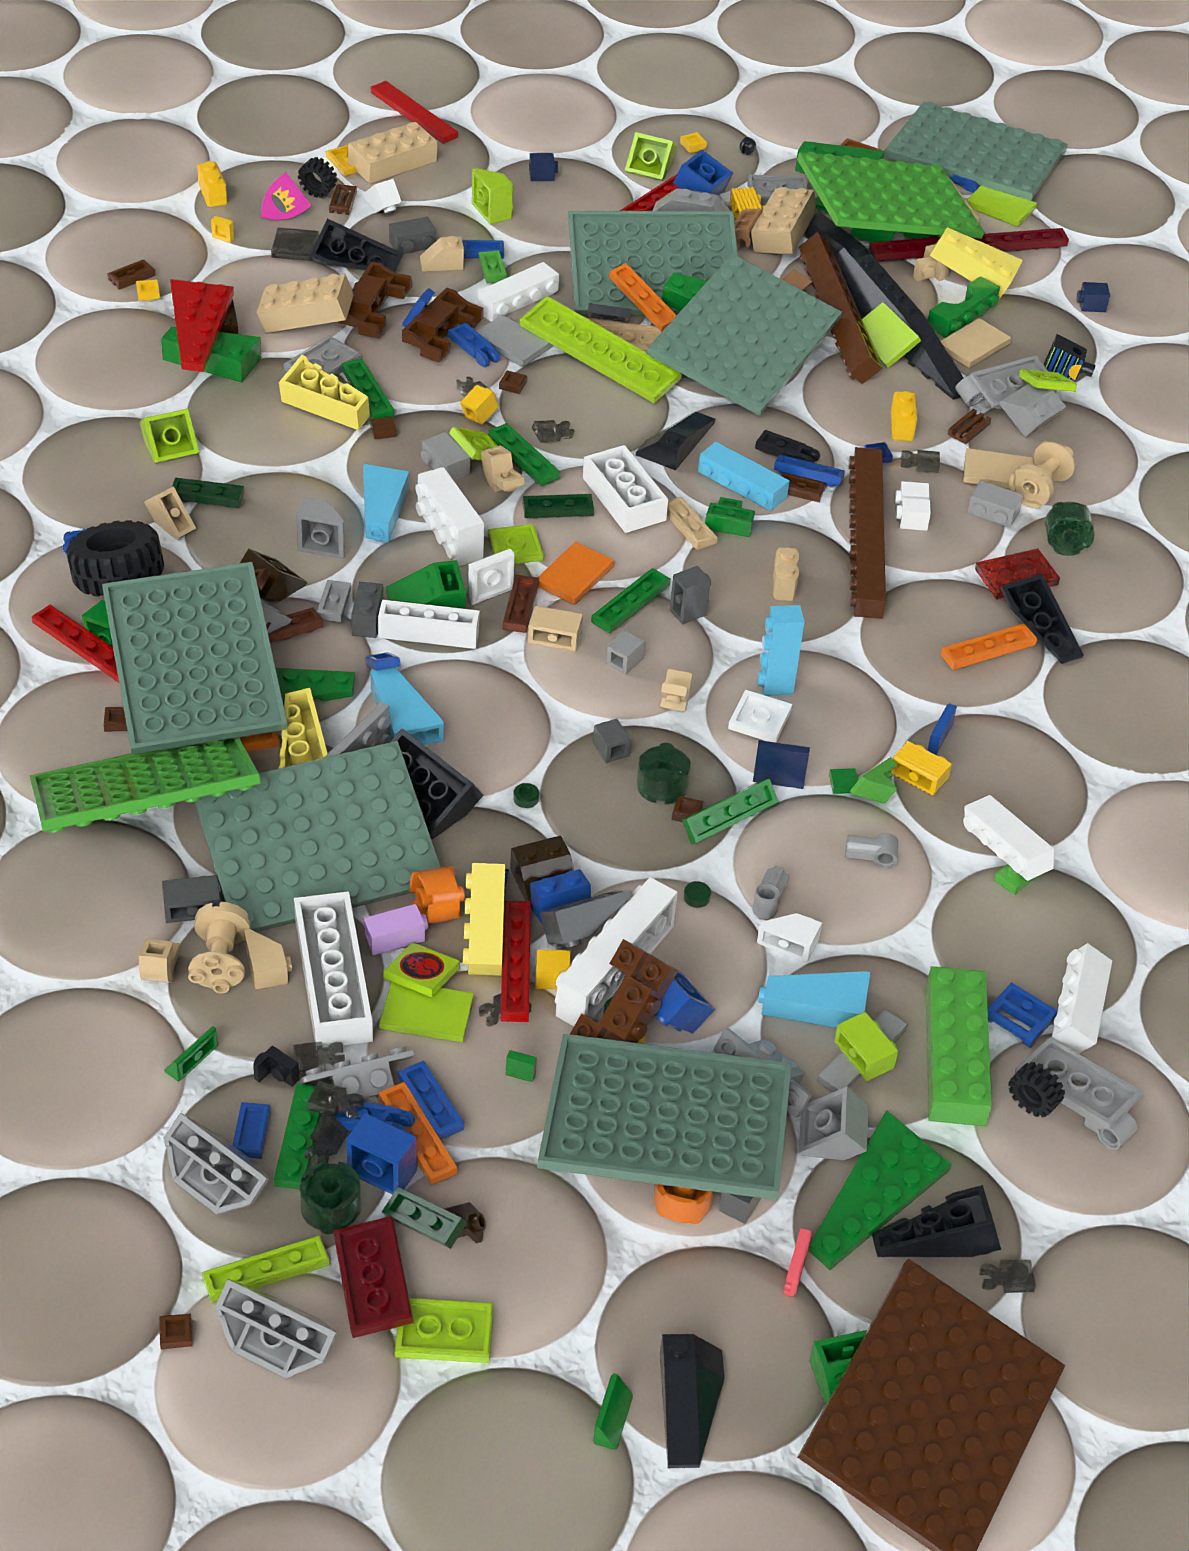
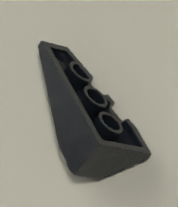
(350, 249)
(677, 441)
(1039, 611)
(952, 1229)
(690, 1393)

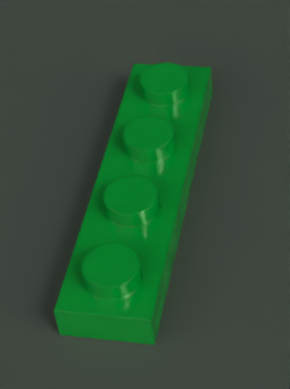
(363, 380)
(525, 454)
(630, 600)
(730, 811)
(296, 1139)

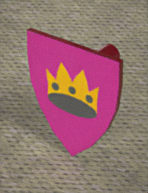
(283, 200)

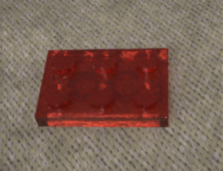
(1014, 568)

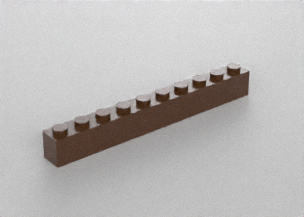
(833, 290)
(867, 533)

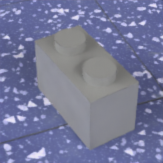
(446, 453)
(995, 504)

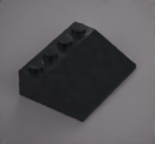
(439, 788)

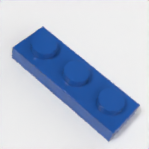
(810, 470)
(431, 1099)

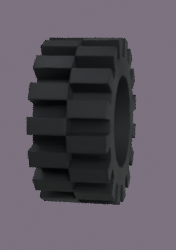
(310, 182)
(1036, 1089)

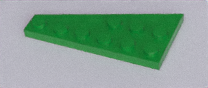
(323, 683)
(879, 1187)

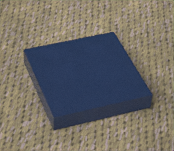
(781, 763)

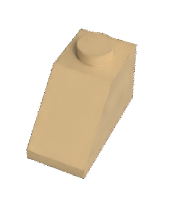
(443, 255)
(170, 513)
(266, 960)

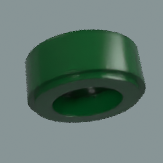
(526, 795)
(697, 894)

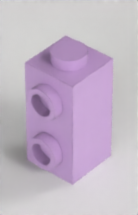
(394, 929)

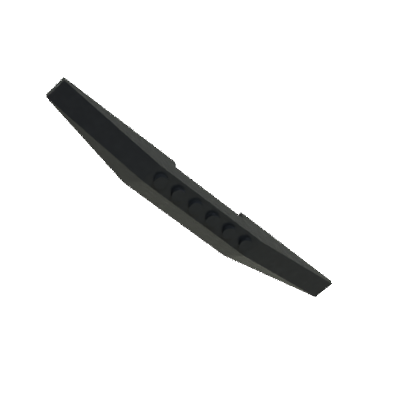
(873, 285)

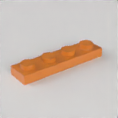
(642, 296)
(988, 646)
(431, 1153)

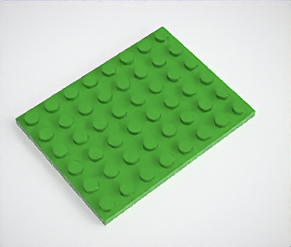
(888, 195)
(140, 782)

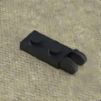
(780, 445)

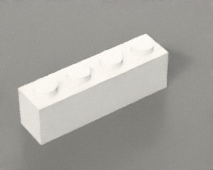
(518, 291)
(428, 624)
(1009, 837)
(1082, 998)

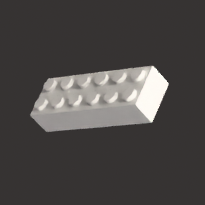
(333, 969)
(591, 978)

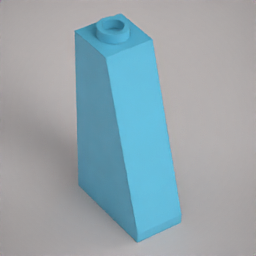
(383, 499)
(407, 707)
(815, 998)

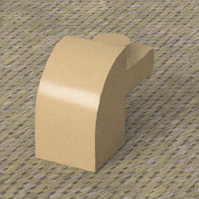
(930, 267)
(499, 469)
(676, 690)
(158, 960)

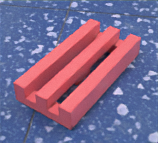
(797, 1262)

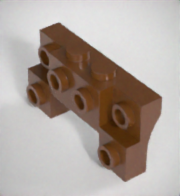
(370, 295)
(432, 324)
(634, 1001)

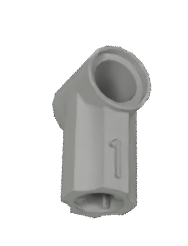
(881, 850)
(770, 892)

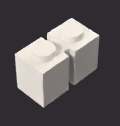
(913, 505)

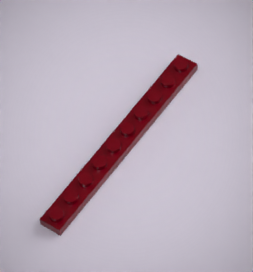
(1002, 241)

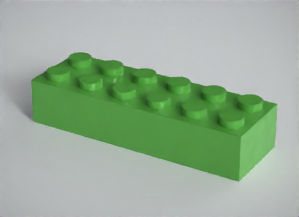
(957, 1046)

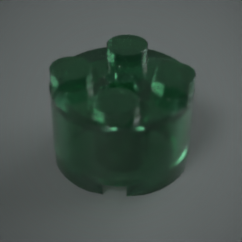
(1069, 528)
(663, 773)
(330, 1196)

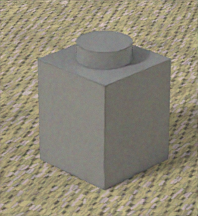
(625, 652)

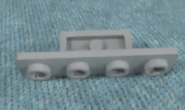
(732, 1044)
(361, 1078)

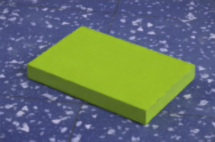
(1001, 205)
(889, 334)
(438, 1017)
(446, 1331)

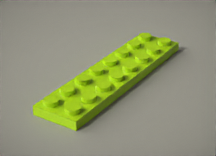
(600, 349)

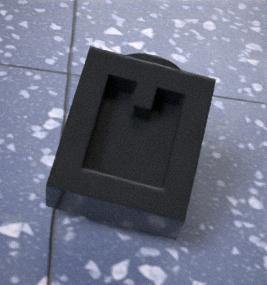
(279, 1064)

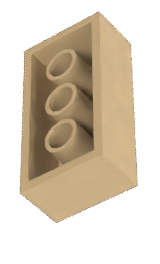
(392, 152)
(783, 221)
(305, 303)

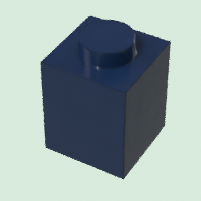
(542, 166)
(1093, 297)

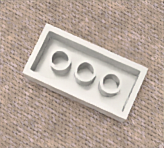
(625, 488)
(450, 516)

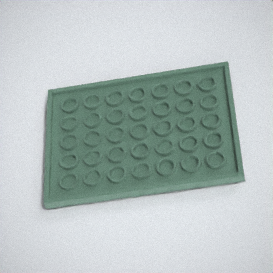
(977, 149)
(650, 244)
(744, 334)
(193, 657)
(318, 832)
(667, 1116)

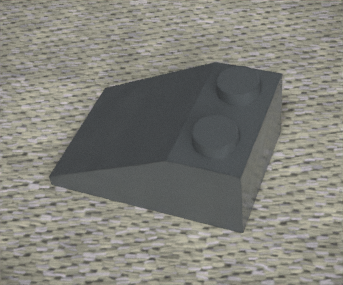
(579, 919)

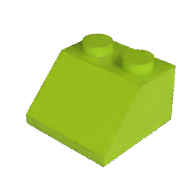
(650, 156)
(492, 195)
(169, 435)

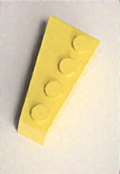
(975, 259)
(322, 394)
(303, 738)
(486, 919)

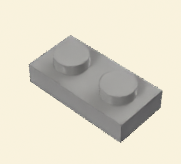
(334, 600)

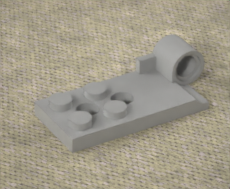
(996, 382)
(368, 733)
(1102, 1099)

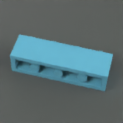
(743, 476)
(781, 650)

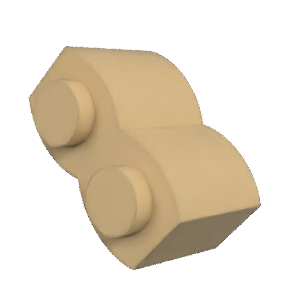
(785, 574)

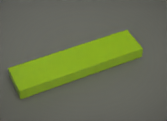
(268, 1266)

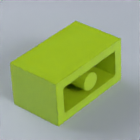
(866, 1046)

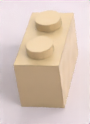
(555, 628)

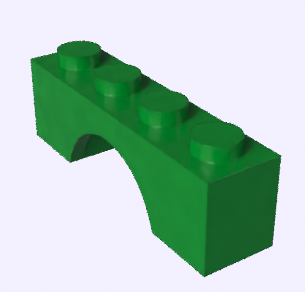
(979, 298)

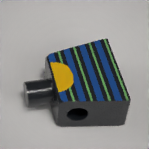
(1068, 359)

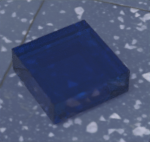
(887, 456)

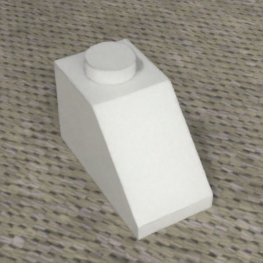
(383, 196)
(791, 935)

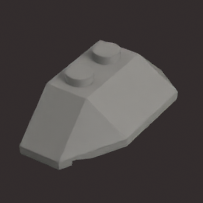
(691, 200)
(212, 1167)
(272, 1330)

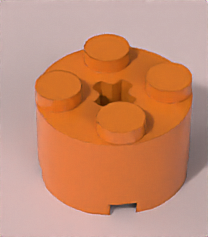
(437, 894)
(682, 1204)

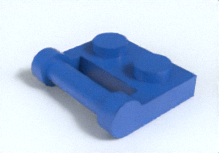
(1025, 1009)

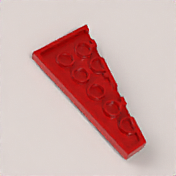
(198, 319)

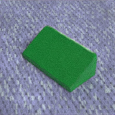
(730, 519)
(193, 1055)
(612, 1413)

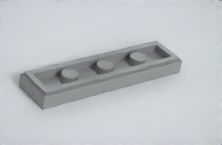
(841, 1070)

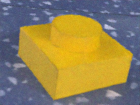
(693, 142)
(222, 229)
(147, 290)

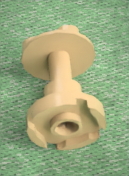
(1035, 481)
(221, 929)

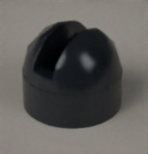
(751, 145)

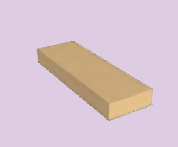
(690, 524)

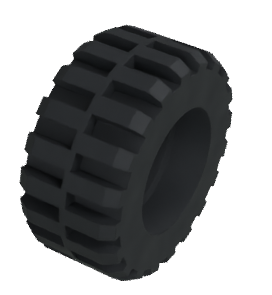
(113, 554)

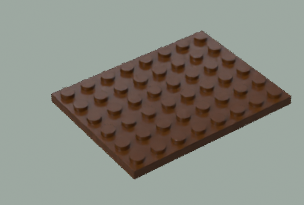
(933, 1413)

